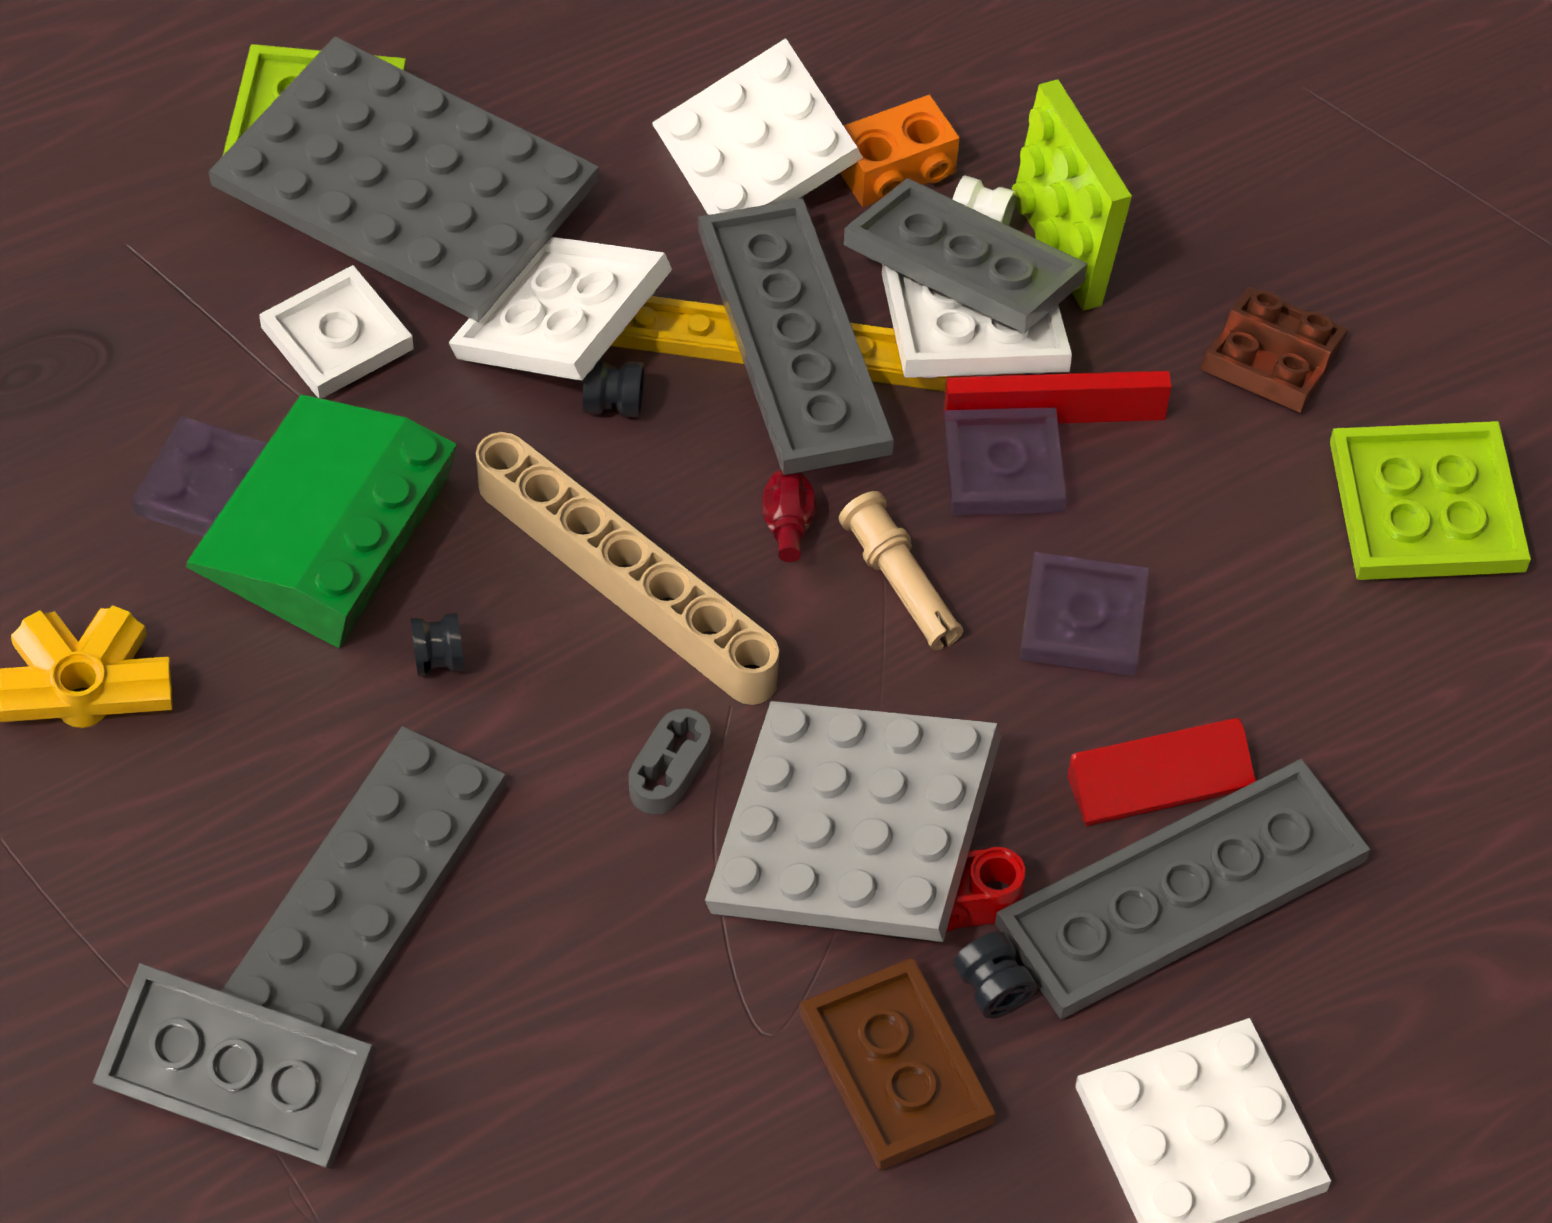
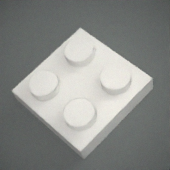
(336, 332)

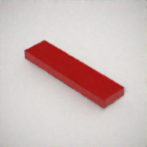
(1074, 395)

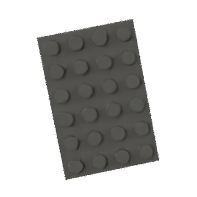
(405, 178)

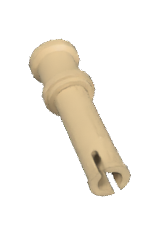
(889, 550)

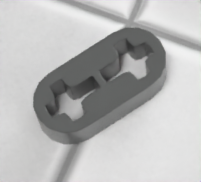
(660, 755)

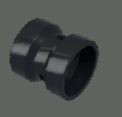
(612, 387)
(995, 975)

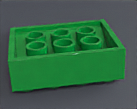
(325, 513)

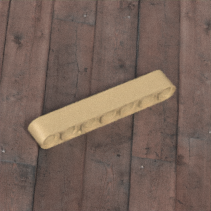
(634, 589)

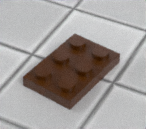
(896, 1064)

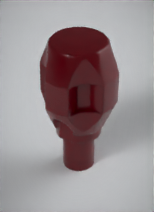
(788, 511)

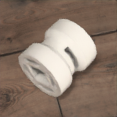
(994, 203)

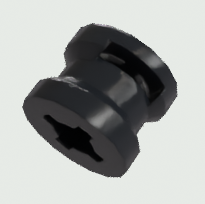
(437, 644)

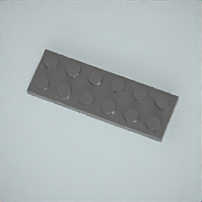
(794, 337)
(368, 883)
(1181, 888)

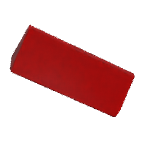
(1160, 771)

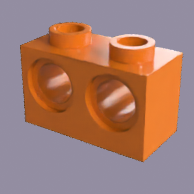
(899, 145)

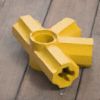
(96, 662)

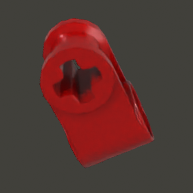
(975, 901)

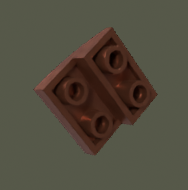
(1274, 348)

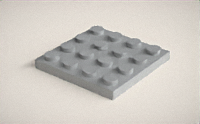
(855, 820)

